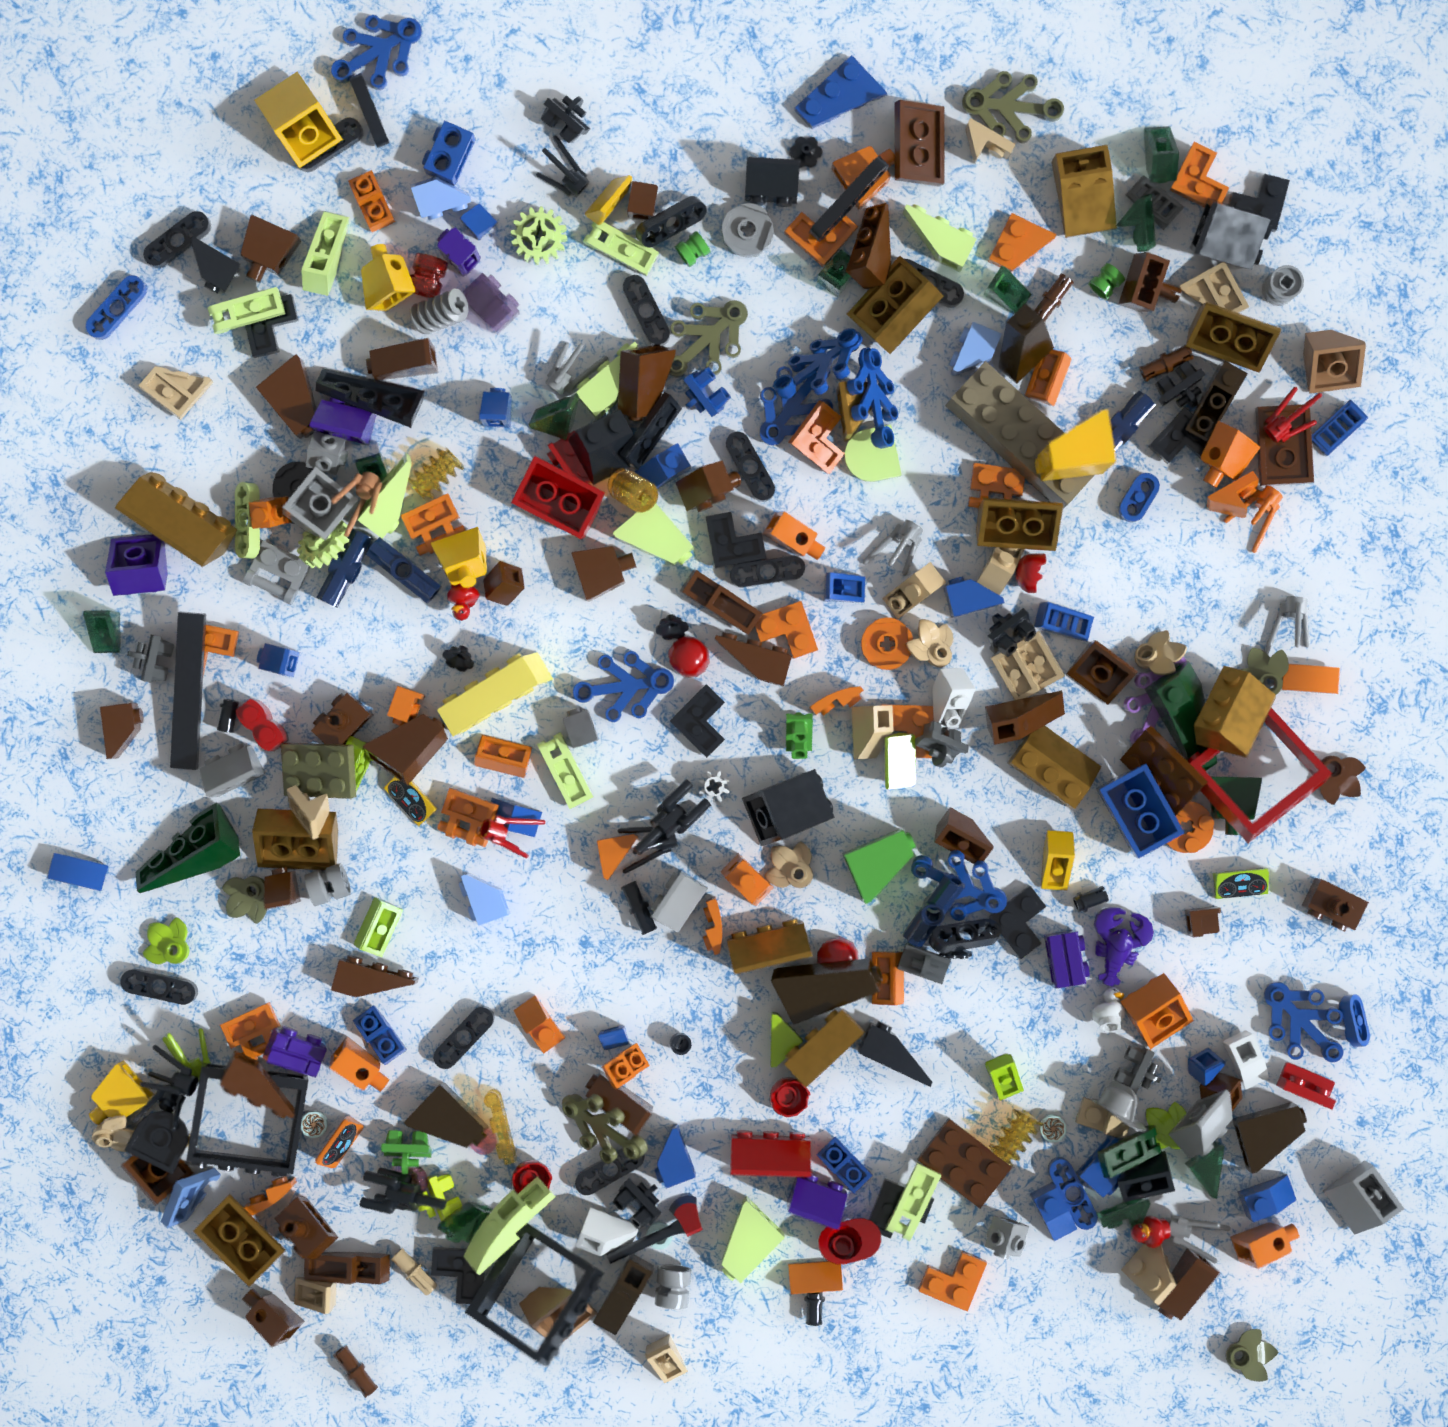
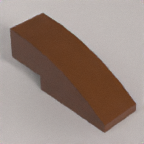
(721, 602)
(348, 1268)

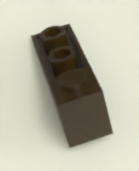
(1215, 400)
(624, 1294)

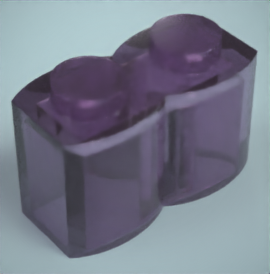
(490, 303)

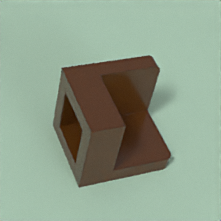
(642, 200)
(503, 583)
(1202, 921)
(1223, 1082)

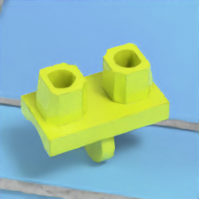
(436, 1187)

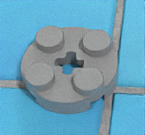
(740, 217)

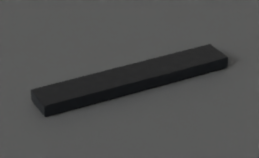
(188, 690)

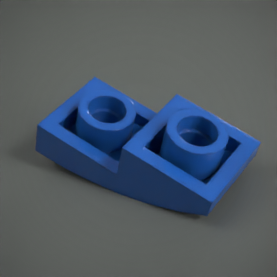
(77, 871)
(379, 1034)
(844, 1165)

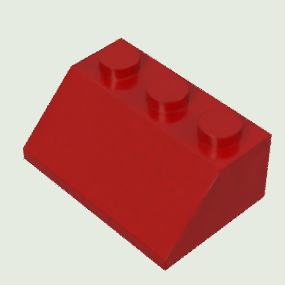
(558, 498)
(770, 1154)

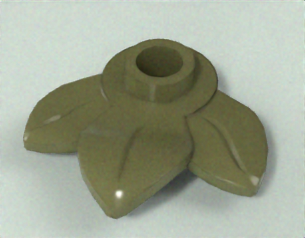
(1265, 667)
(243, 900)
(1255, 1355)

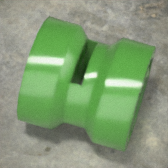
(692, 249)
(1106, 281)

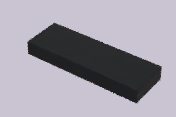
(650, 431)

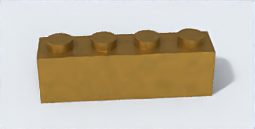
(177, 519)

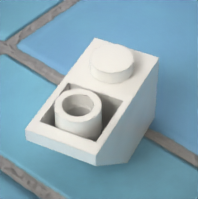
(951, 696)
(1246, 1059)
(605, 1233)

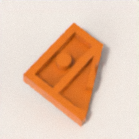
(1019, 242)

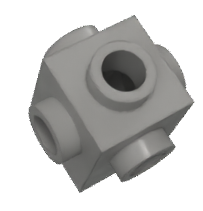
(326, 453)
(1006, 1237)

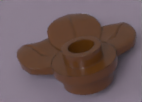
(1343, 779)

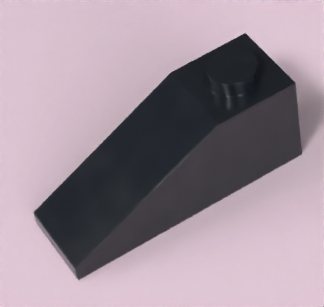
(886, 1048)

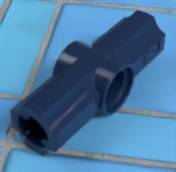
(1126, 421)
(391, 559)
(345, 568)
(941, 898)

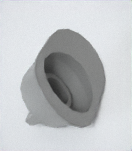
(1122, 1103)

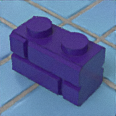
(458, 251)
(1066, 959)
(295, 1051)

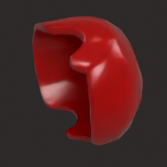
(1027, 571)
(689, 657)
(837, 950)
(789, 1097)
(527, 1172)

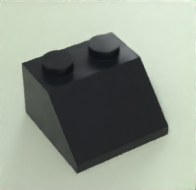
(772, 181)
(600, 445)

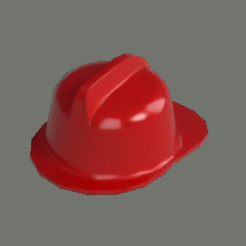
(853, 1241)

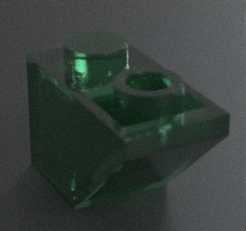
(464, 1222)

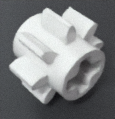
(721, 789)

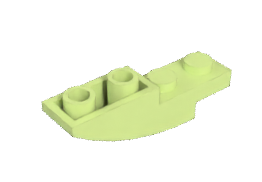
(500, 1226)

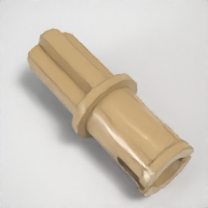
(414, 1272)

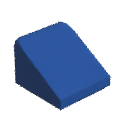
(478, 221)
(613, 1037)
(1205, 1066)

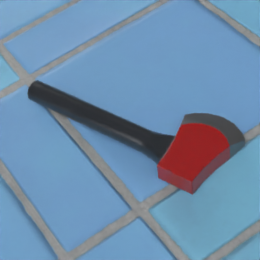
(687, 1223)

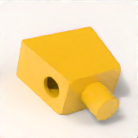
(385, 280)
(462, 557)
(119, 1094)

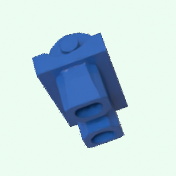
(702, 396)

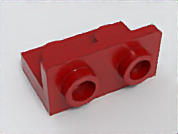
(563, 454)
(1307, 1085)

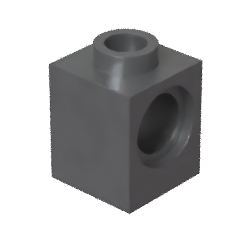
(580, 727)

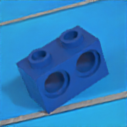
(456, 155)

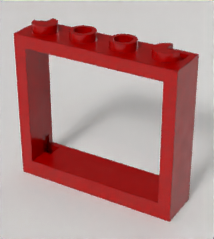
(1229, 809)

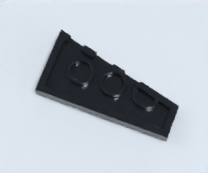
(378, 397)

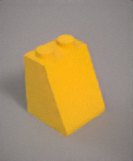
(298, 119)
(1079, 452)

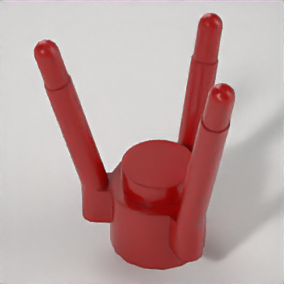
(1279, 427)
(496, 832)

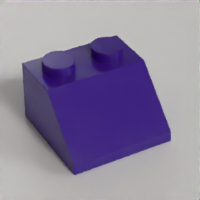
(343, 421)
(136, 565)
(817, 1200)

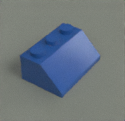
(1140, 811)

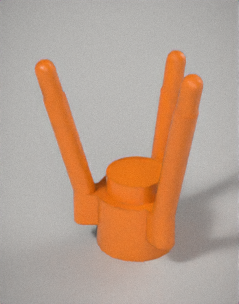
(1267, 502)

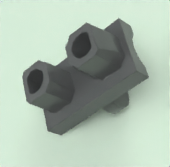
(150, 670)
(941, 747)
(924, 963)
(1142, 1059)

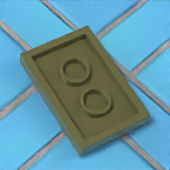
(319, 769)

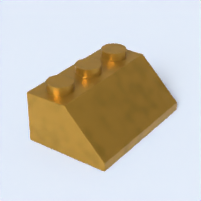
(897, 307)
(1232, 336)
(1018, 524)
(1233, 712)
(1055, 766)
(284, 842)
(768, 946)
(823, 1046)
(239, 1240)

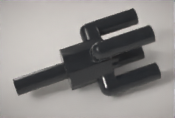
(672, 817)
(399, 1193)

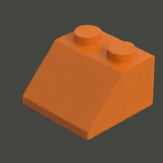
(1157, 1010)

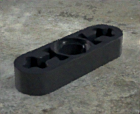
(369, 110)
(339, 148)
(682, 221)
(157, 245)
(949, 284)
(631, 296)
(754, 456)
(785, 563)
(957, 943)
(141, 975)
(455, 1056)
(596, 1185)

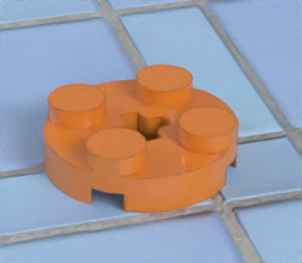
(875, 634)
(1202, 829)

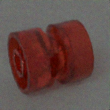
(428, 274)

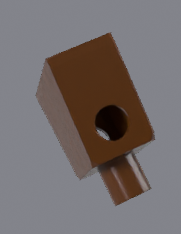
(267, 247)
(601, 570)
(271, 1317)

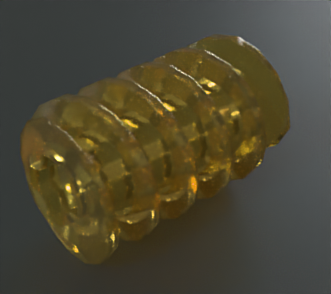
(435, 473)
(632, 490)
(1015, 1136)

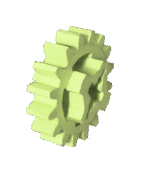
(529, 233)
(317, 551)

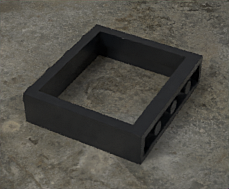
(251, 1164)
(502, 1273)

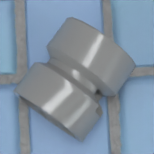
(1283, 285)
(318, 885)
(672, 1288)

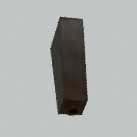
(824, 986)

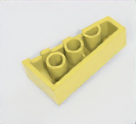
(494, 692)

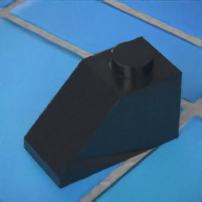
(214, 266)
(1147, 1179)

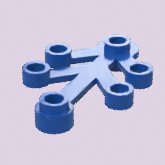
(379, 48)
(820, 361)
(874, 395)
(790, 408)
(628, 685)
(983, 895)
(1301, 1018)

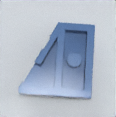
(186, 1196)

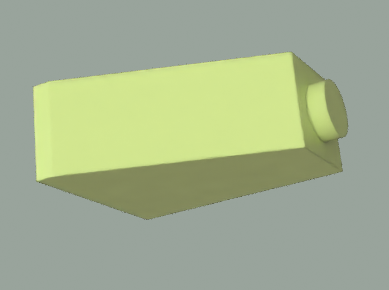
(656, 536)
(750, 1241)

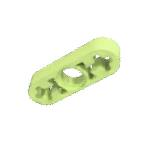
(246, 539)

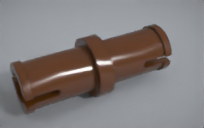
(1053, 297)
(1166, 363)
(355, 1371)

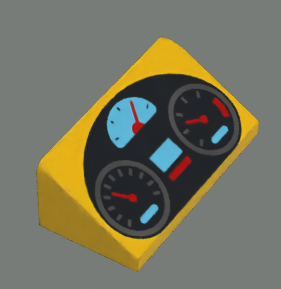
(411, 800)

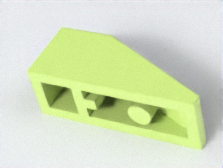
(324, 254)
(389, 501)

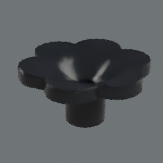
(808, 157)
(672, 627)
(458, 658)
(961, 954)

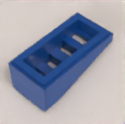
(1354, 411)
(1042, 623)

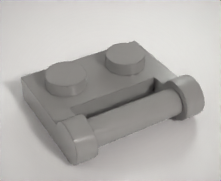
(281, 564)

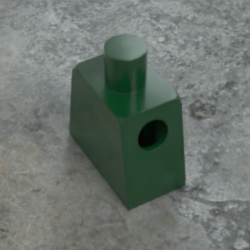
(1243, 792)

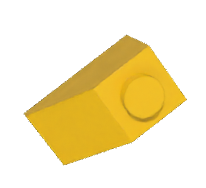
(1057, 860)

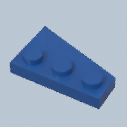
(840, 92)

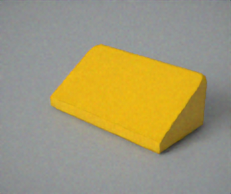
(609, 199)

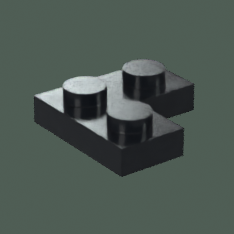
(1268, 201)
(262, 333)
(1175, 437)
(728, 548)
(693, 720)
(1014, 918)
(886, 1203)
(452, 1263)

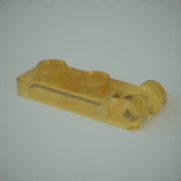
(500, 1125)

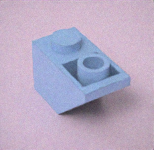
(437, 196)
(977, 347)
(485, 899)

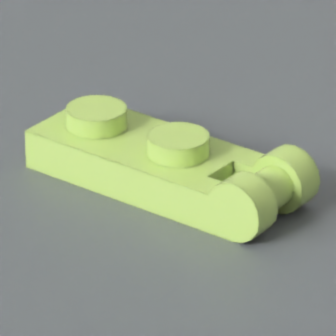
(622, 248)
(246, 310)
(565, 771)
(913, 1200)

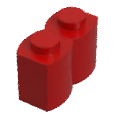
(265, 730)

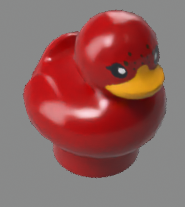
(463, 599)
(1152, 1231)

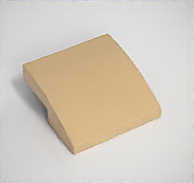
(1028, 668)

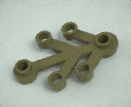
(1008, 105)
(710, 334)
(576, 1108)

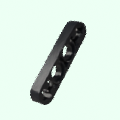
(849, 198)

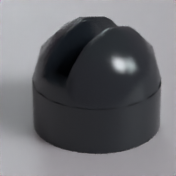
(684, 1046)

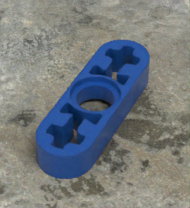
(123, 288)
(1075, 1213)

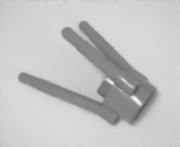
(558, 377)
(908, 534)
(1296, 610)
(1182, 1227)

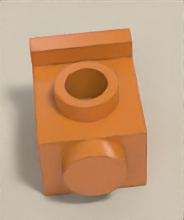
(268, 512)
(404, 705)

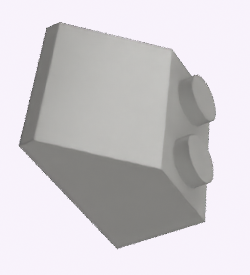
(312, 506)
(231, 771)
(1203, 1124)

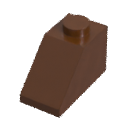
(120, 727)
(961, 833)
(281, 888)

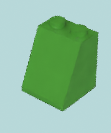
(878, 862)

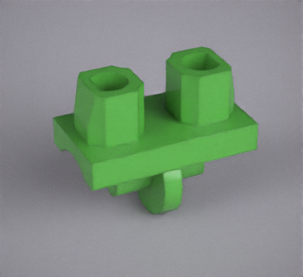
(799, 734)
(394, 1148)

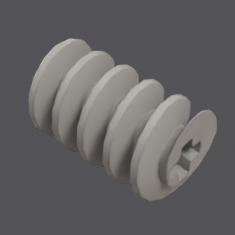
(439, 311)

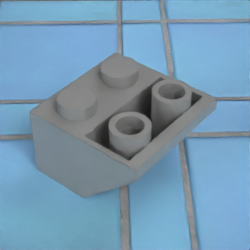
(678, 901)
(1363, 1198)

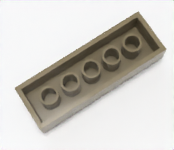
(1012, 429)

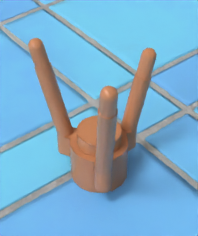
(367, 486)

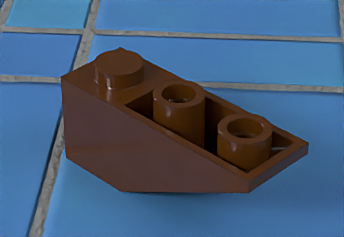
(872, 250)
(762, 663)
(1023, 716)
(361, 979)
(251, 1080)

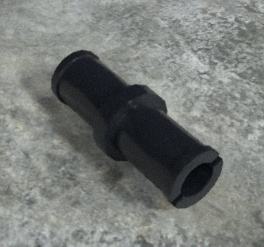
(639, 907)

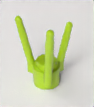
(194, 1064)

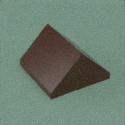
(1101, 671)
(152, 1180)

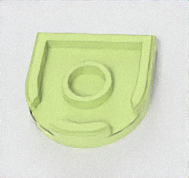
(871, 462)

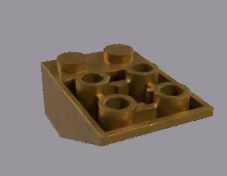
(1085, 190)

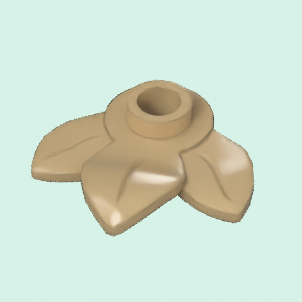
(930, 641)
(1161, 652)
(787, 863)
(112, 1133)

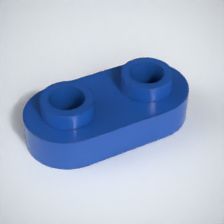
(1138, 498)
(1355, 1020)

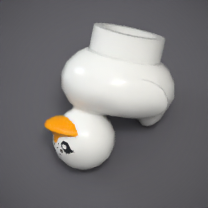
(1111, 1013)

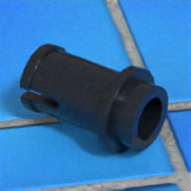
(228, 715)
(1090, 899)
(814, 1308)

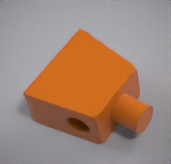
(852, 165)
(1227, 453)
(783, 531)
(746, 879)
(350, 1058)
(1264, 1243)

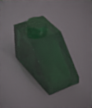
(1161, 154)

